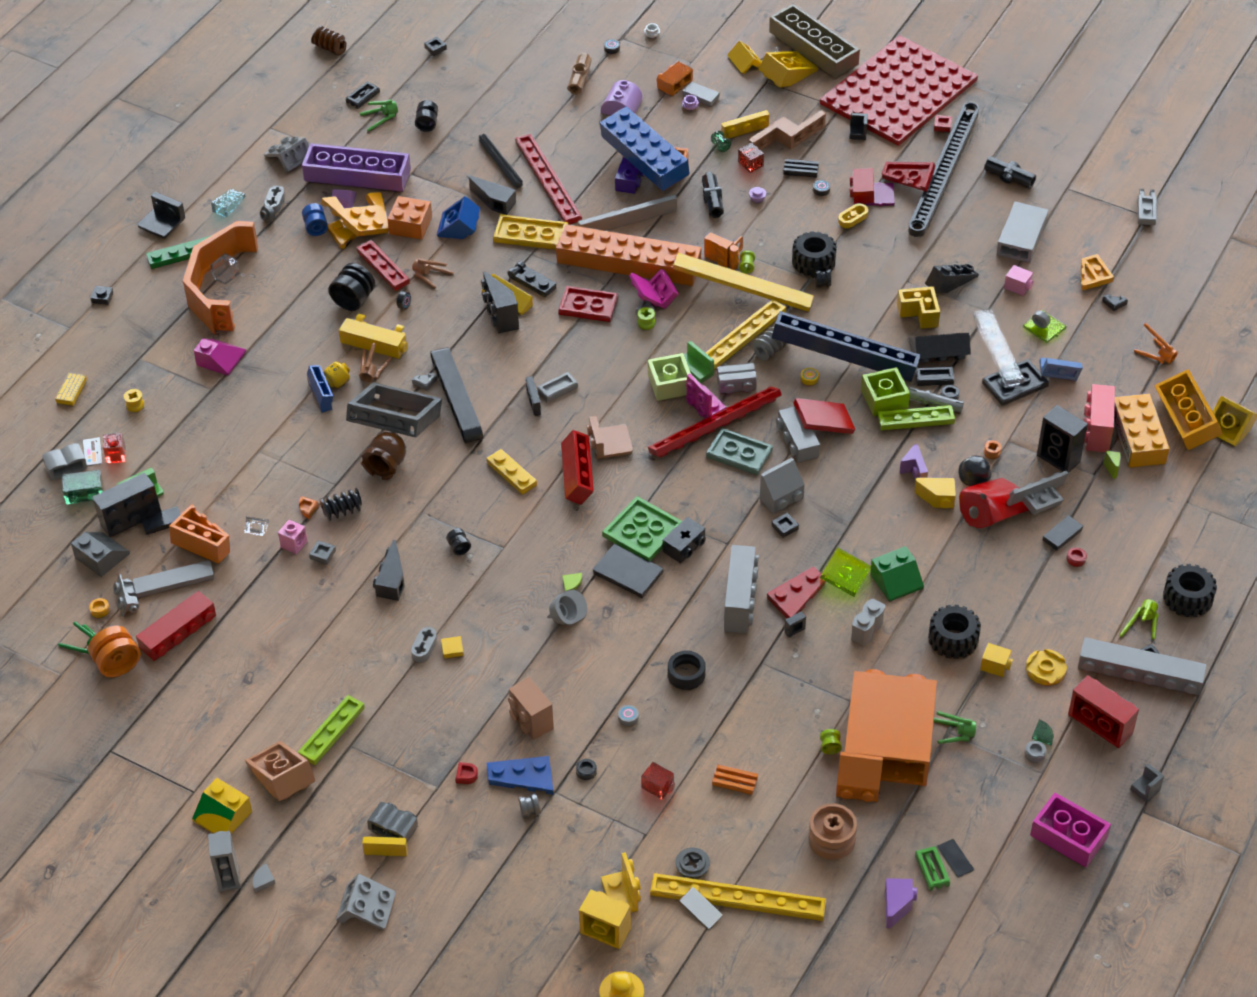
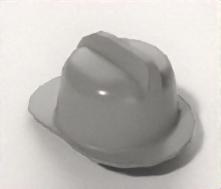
(568, 608)

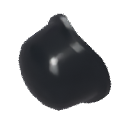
(974, 470)

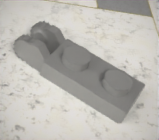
(1147, 208)

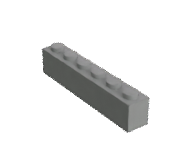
(1142, 666)

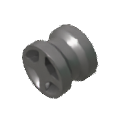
(529, 805)

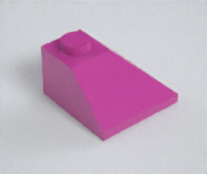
(218, 355)

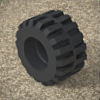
(813, 252)
(1190, 578)
(954, 643)

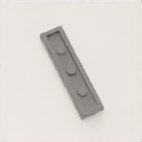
(173, 578)

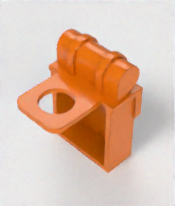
(722, 250)

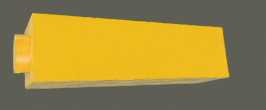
(363, 335)

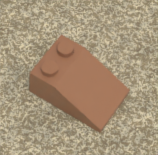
(281, 770)

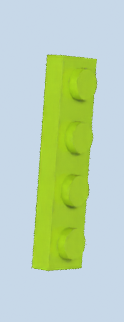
(916, 417)
(331, 729)

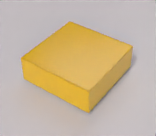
(452, 647)

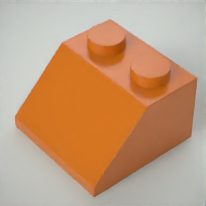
(859, 777)

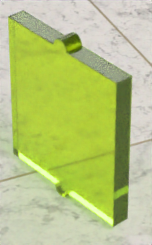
(1048, 333)

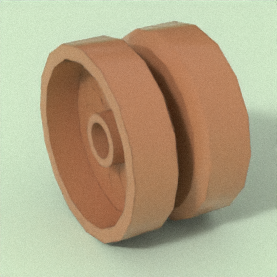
(832, 831)

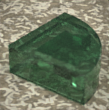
(1043, 733)

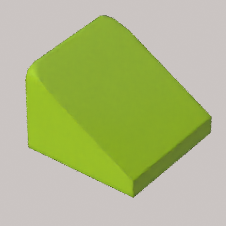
(1112, 463)

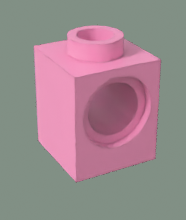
(292, 537)

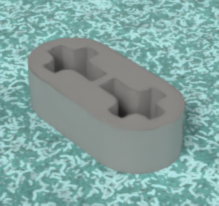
(278, 199)
(420, 643)

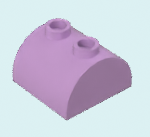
(621, 95)

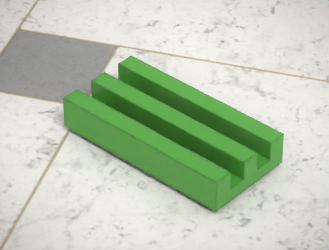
(937, 882)

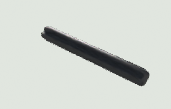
(500, 161)

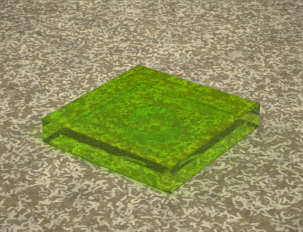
(845, 572)

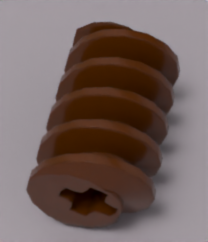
(329, 40)

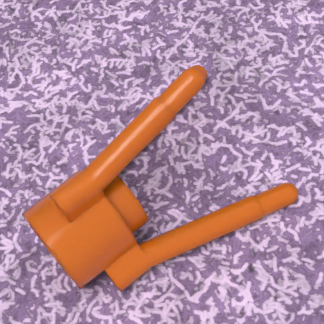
(1166, 352)

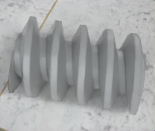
(766, 346)

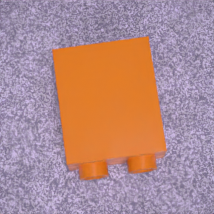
(893, 721)

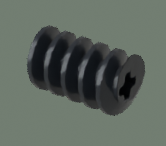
(341, 504)

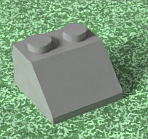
(781, 486)

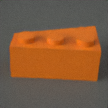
(199, 536)

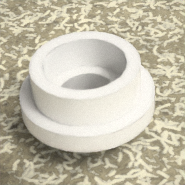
(652, 30)

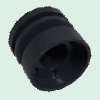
(351, 287)

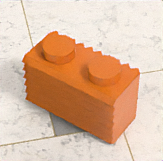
(674, 78)

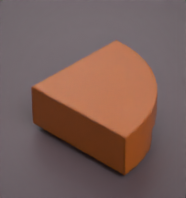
(307, 506)

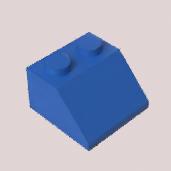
(459, 219)

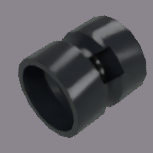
(426, 116)

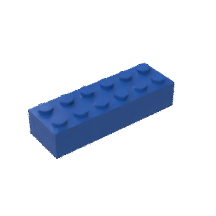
(644, 148)

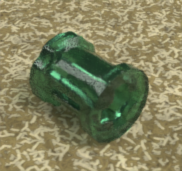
(720, 146)

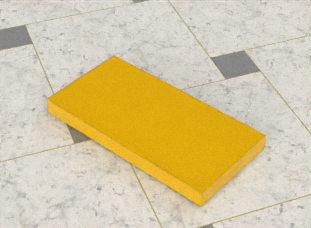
(528, 231)

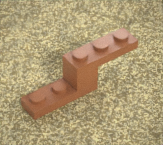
(788, 132)

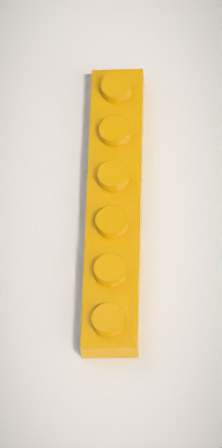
(745, 332)

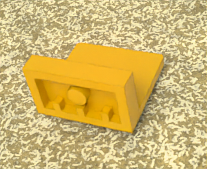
(623, 884)

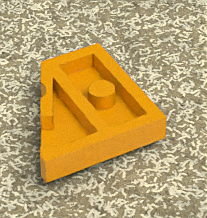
(340, 233)
(1094, 272)

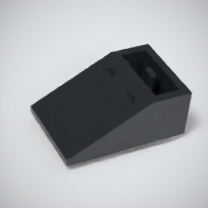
(500, 304)

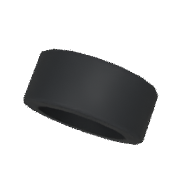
(686, 682)

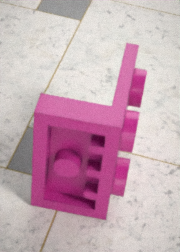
(702, 398)

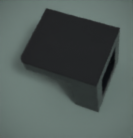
(858, 126)

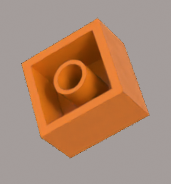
(410, 217)

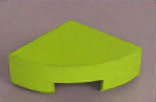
(572, 581)

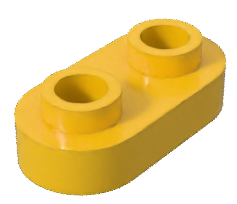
(853, 215)

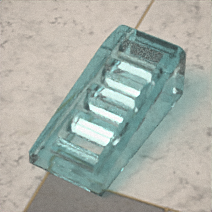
(224, 204)

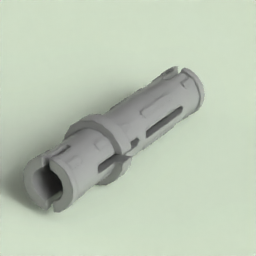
(934, 399)

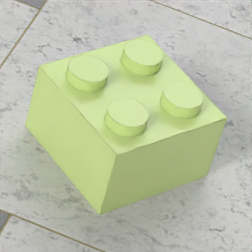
(668, 376)

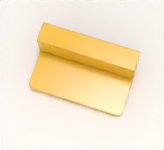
(743, 57)

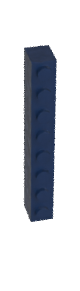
(844, 345)

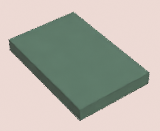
(739, 451)

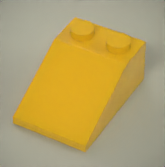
(786, 67)

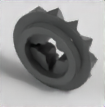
(696, 856)

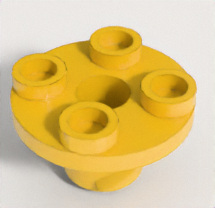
(621, 985)

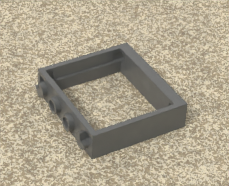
(389, 420)

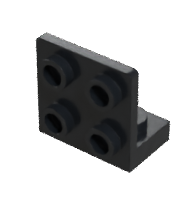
(163, 217)

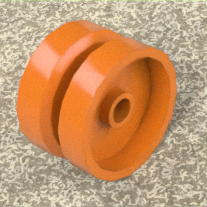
(114, 651)

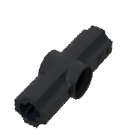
(1010, 172)
(712, 195)

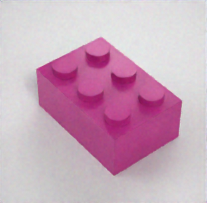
(1070, 829)

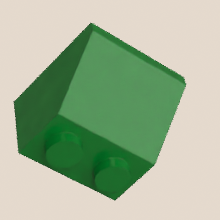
(896, 573)

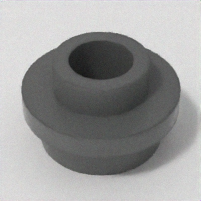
(267, 214)

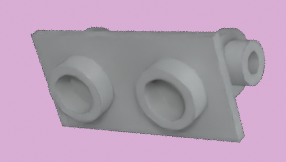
(125, 595)

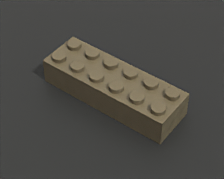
(814, 40)

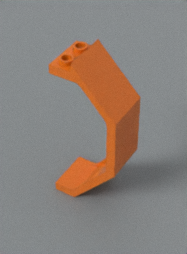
(231, 240)

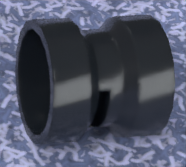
(458, 541)

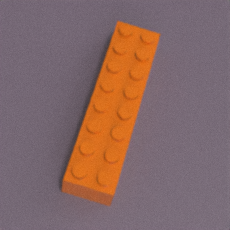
(623, 253)

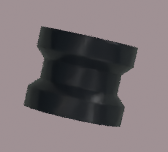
(822, 278)

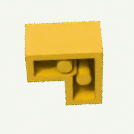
(920, 303)

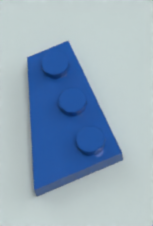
(524, 773)

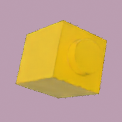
(996, 660)

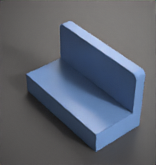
(1060, 368)

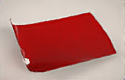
(993, 507)

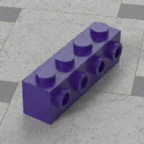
(627, 177)

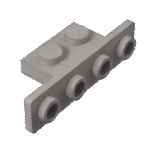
(1039, 495)

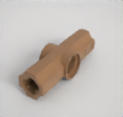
(579, 73)

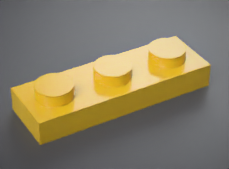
(745, 124)
(511, 471)

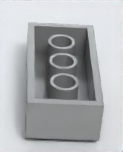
(741, 589)

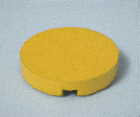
(1046, 667)

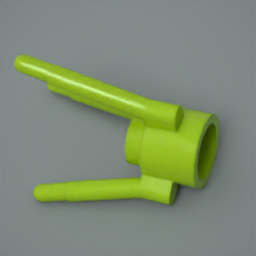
(1147, 612)

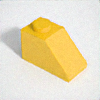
(936, 491)

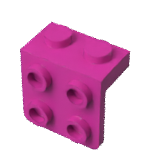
(658, 290)

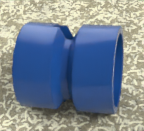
(314, 219)

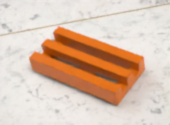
(735, 776)

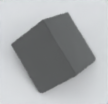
(1148, 784)

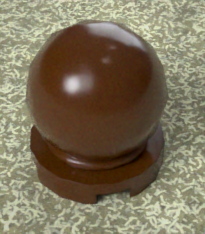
(384, 455)

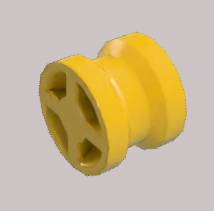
(134, 400)

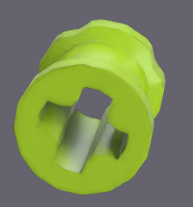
(747, 258)

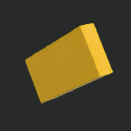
(385, 846)

